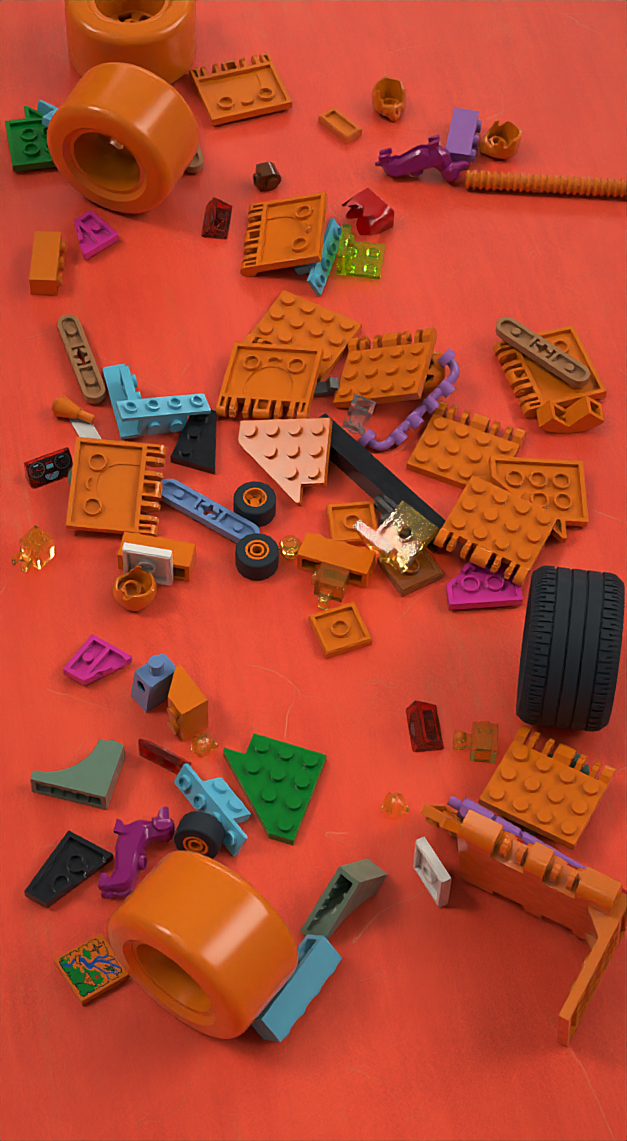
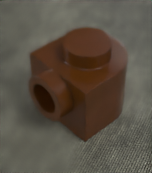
(266, 176)

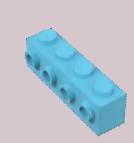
(315, 964)

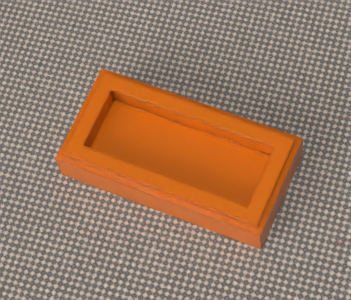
(340, 125)

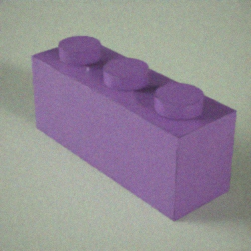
(463, 135)

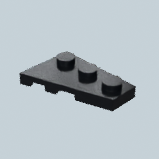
(197, 443)
(66, 868)

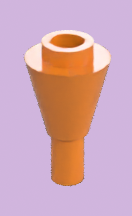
(66, 408)

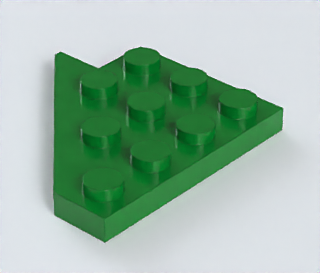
(28, 142)
(277, 783)

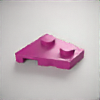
(93, 234)
(95, 661)

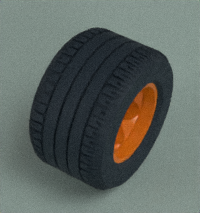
(570, 648)

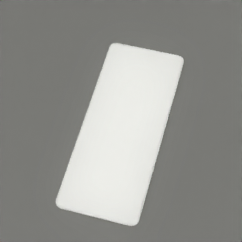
(84, 429)

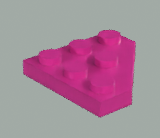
(482, 589)

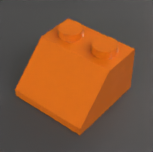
(186, 706)

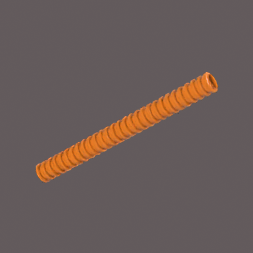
(546, 183)

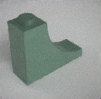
(87, 782)
(345, 892)

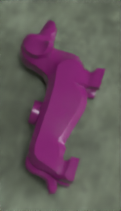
(421, 158)
(130, 852)

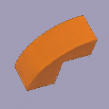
(578, 417)

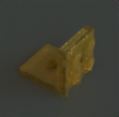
(387, 539)

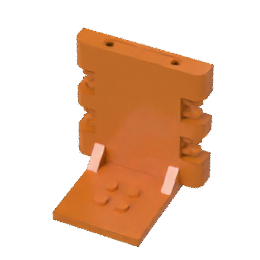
(550, 888)

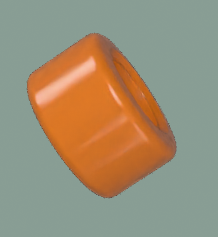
(135, 32)
(123, 137)
(203, 944)

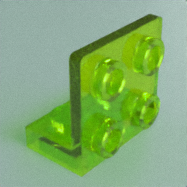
(358, 257)

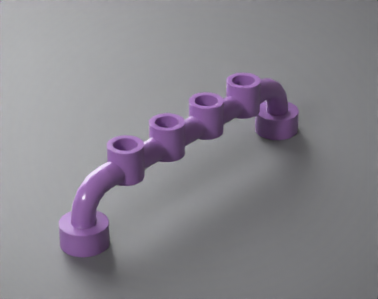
(414, 419)

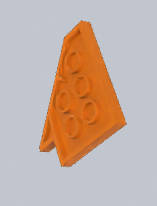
(546, 483)

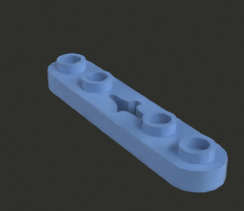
(194, 504)

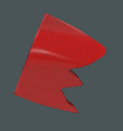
(372, 213)

